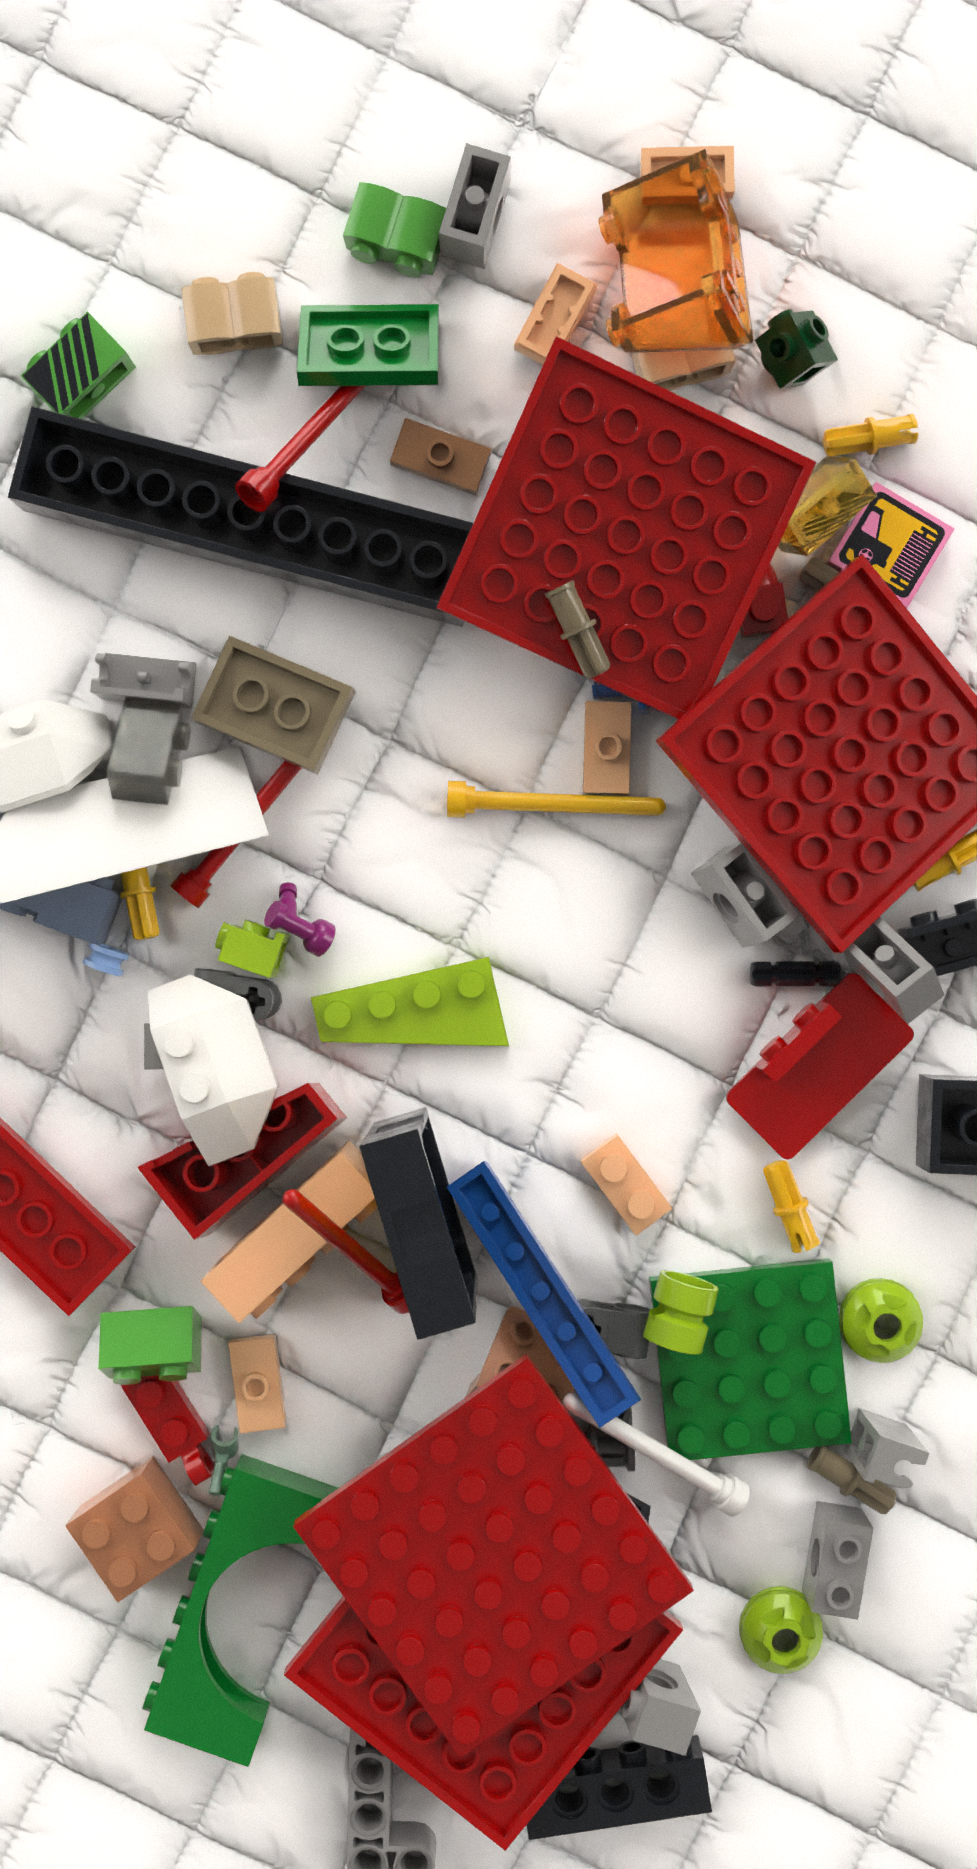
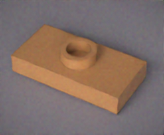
(440, 456)

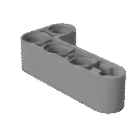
(376, 1829)

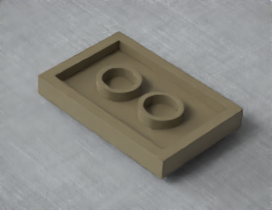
(273, 704)

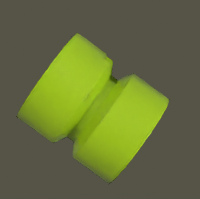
(680, 1313)

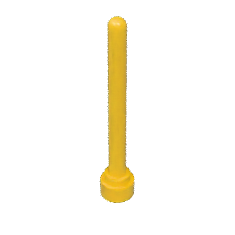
(465, 799)

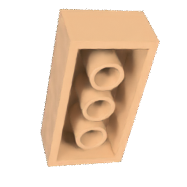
(284, 1245)

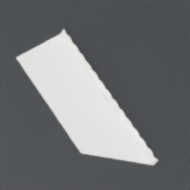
(92, 836)

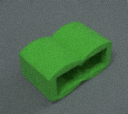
(394, 230)

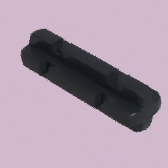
(795, 973)

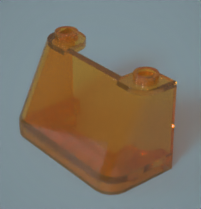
(677, 262)

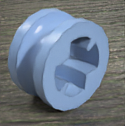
(106, 959)

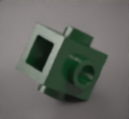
(795, 348)

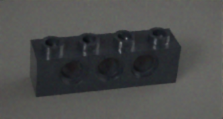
(634, 1800)

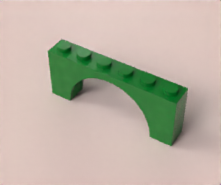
(197, 1696)

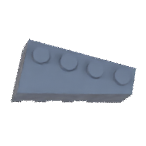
(76, 910)

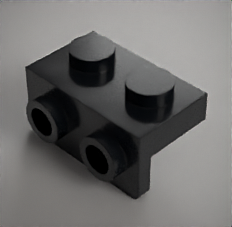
(945, 941)

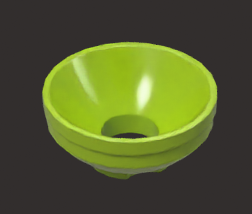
(868, 1302)
(778, 1610)

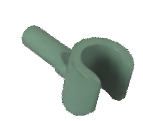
(222, 1452)

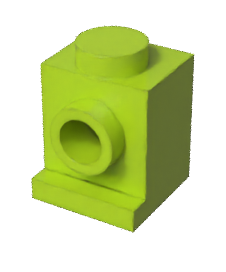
(251, 947)

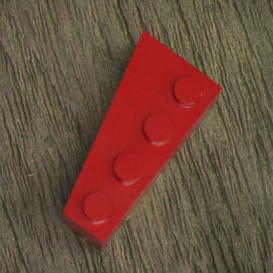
(209, 1195)

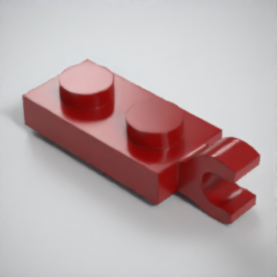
(172, 1423)

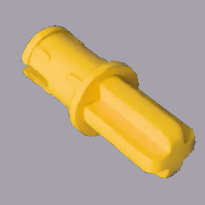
(870, 435)
(951, 862)
(140, 903)
(790, 1206)

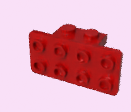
(819, 1065)

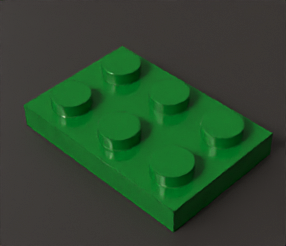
(368, 345)

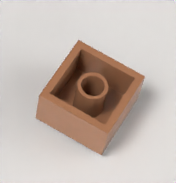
(135, 1529)

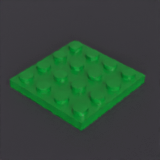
(766, 1368)

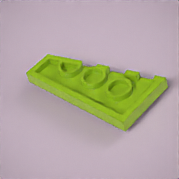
(427, 1007)

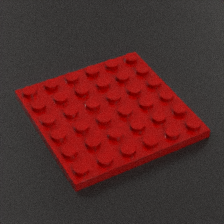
(648, 512)
(838, 753)
(493, 1555)
(509, 1773)

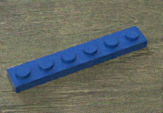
(544, 1294)

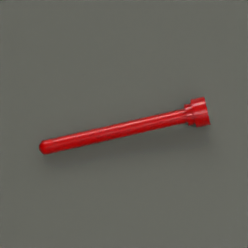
(260, 485)
(196, 882)
(349, 1247)

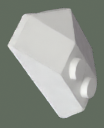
(48, 750)
(213, 1065)

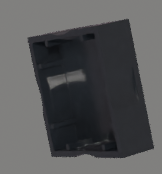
(421, 1223)

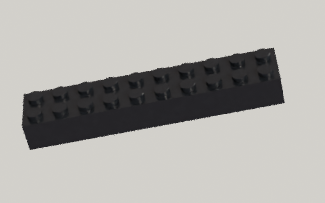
(191, 506)

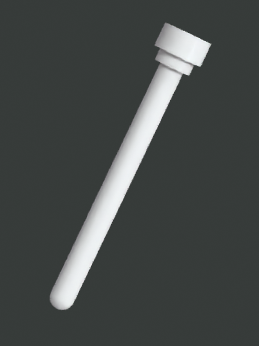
(726, 1491)

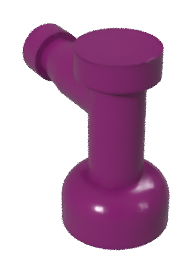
(283, 914)

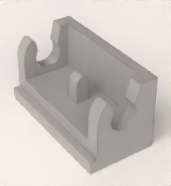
(144, 679)
(879, 1445)

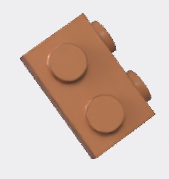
(512, 1341)

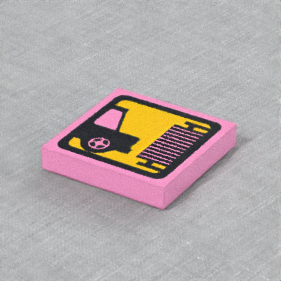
(896, 541)

